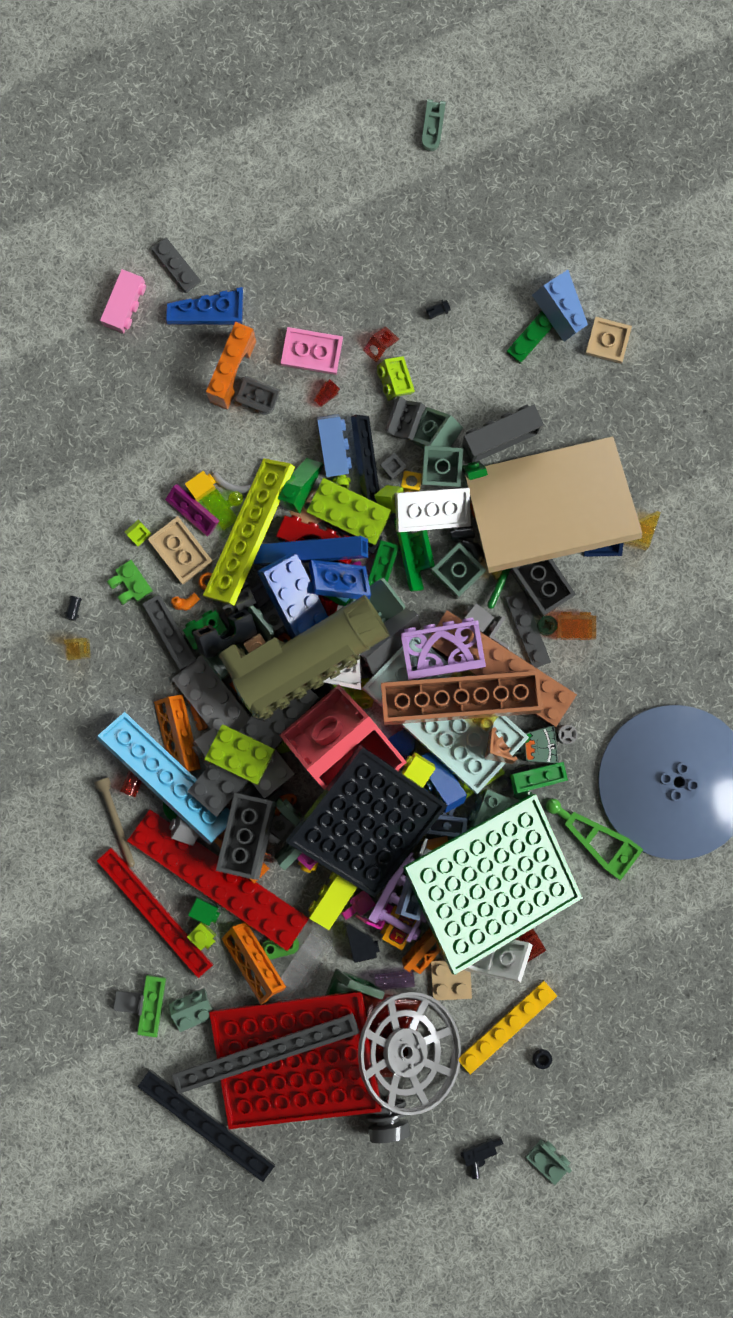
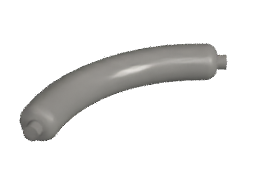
(228, 486)

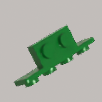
(416, 556)

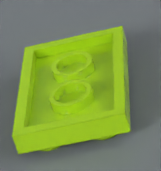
(239, 754)

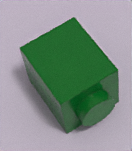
(204, 911)

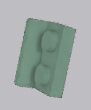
(549, 1162)

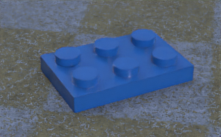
(339, 579)

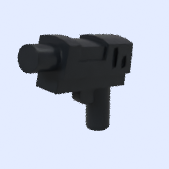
(476, 1154)

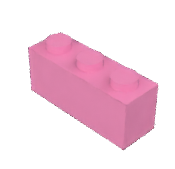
(123, 301)

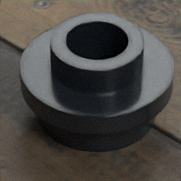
(548, 1061)

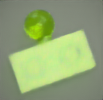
(221, 508)

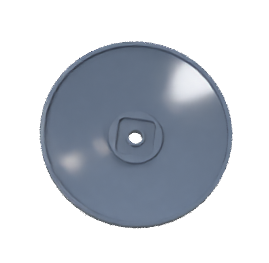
(640, 788)

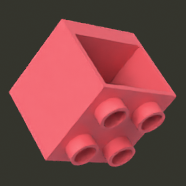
(332, 732)

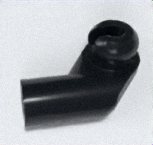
(475, 549)

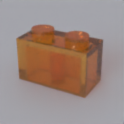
(576, 626)

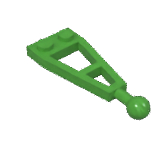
(622, 859)

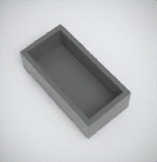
(502, 433)

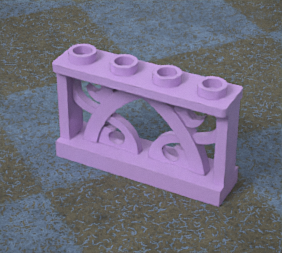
(423, 668)

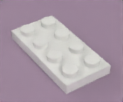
(432, 509)

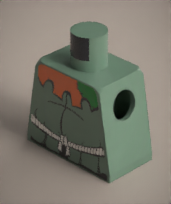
(540, 746)

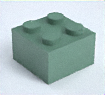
(458, 571)

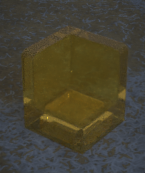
(78, 648)

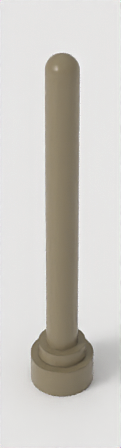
(104, 786)

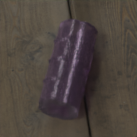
(394, 980)

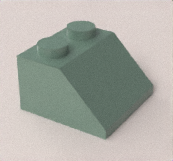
(436, 429)
(441, 466)

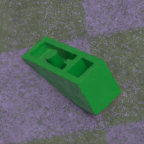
(300, 485)

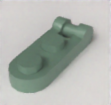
(433, 125)

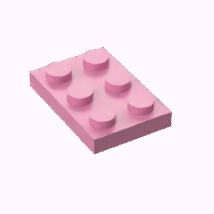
(311, 351)

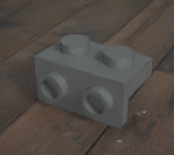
(257, 395)
(404, 418)

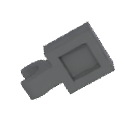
(243, 601)

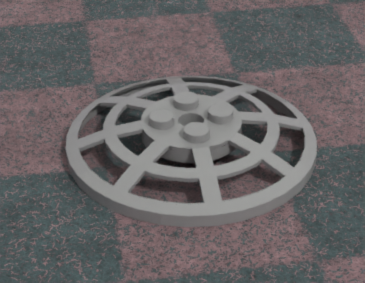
(416, 1055)

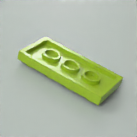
(349, 511)

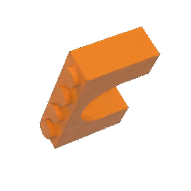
(239, 345)

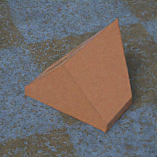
(497, 749)

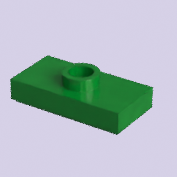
(474, 470)

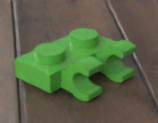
(133, 580)

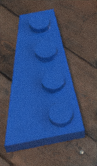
(211, 310)

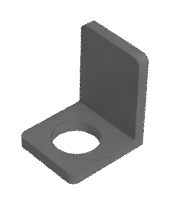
(129, 1002)

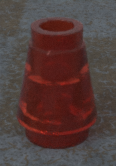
(326, 393)

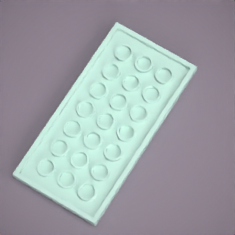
(453, 742)

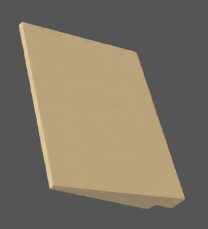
(553, 505)

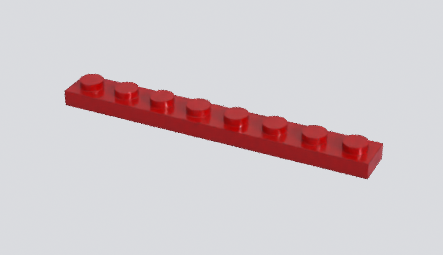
(154, 912)

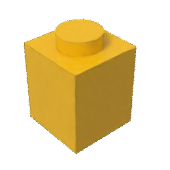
(201, 485)

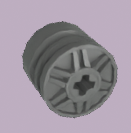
(388, 1125)

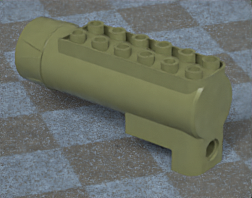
(285, 671)

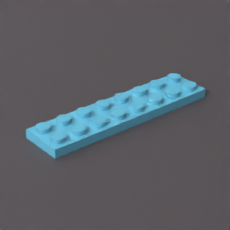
(161, 775)

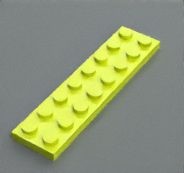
(248, 532)

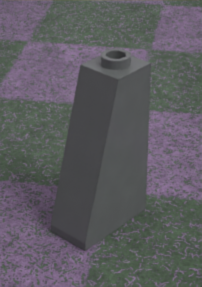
(381, 653)

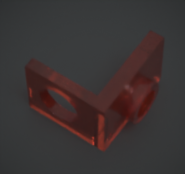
(382, 340)

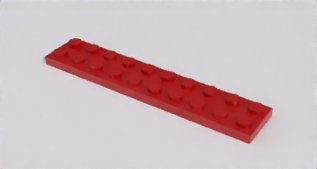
(234, 893)

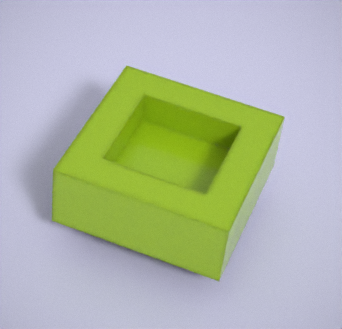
(138, 533)

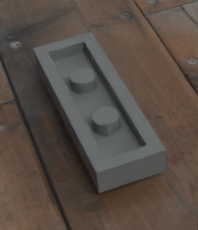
(176, 265)

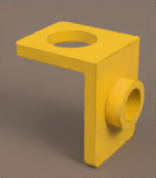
(407, 488)

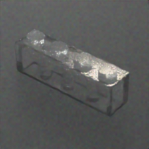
(303, 964)

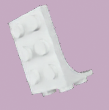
(504, 963)

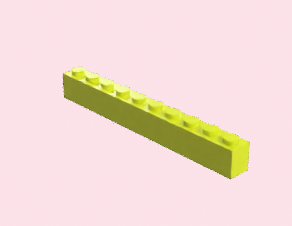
(339, 891)

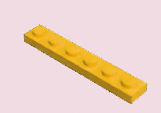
(507, 1027)

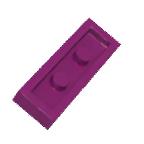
(192, 510)

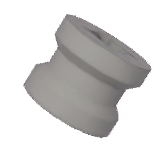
(569, 732)

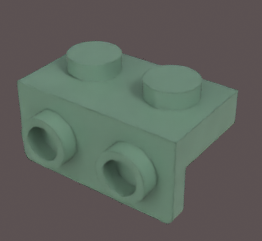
(191, 1010)

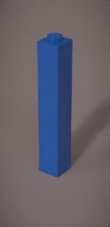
(320, 549)

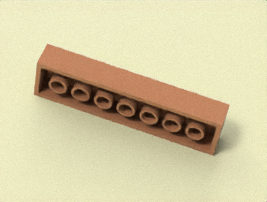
(500, 660)
(461, 698)

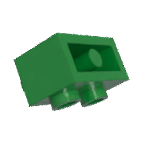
(208, 618)

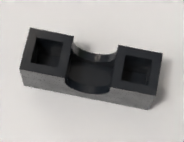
(240, 630)

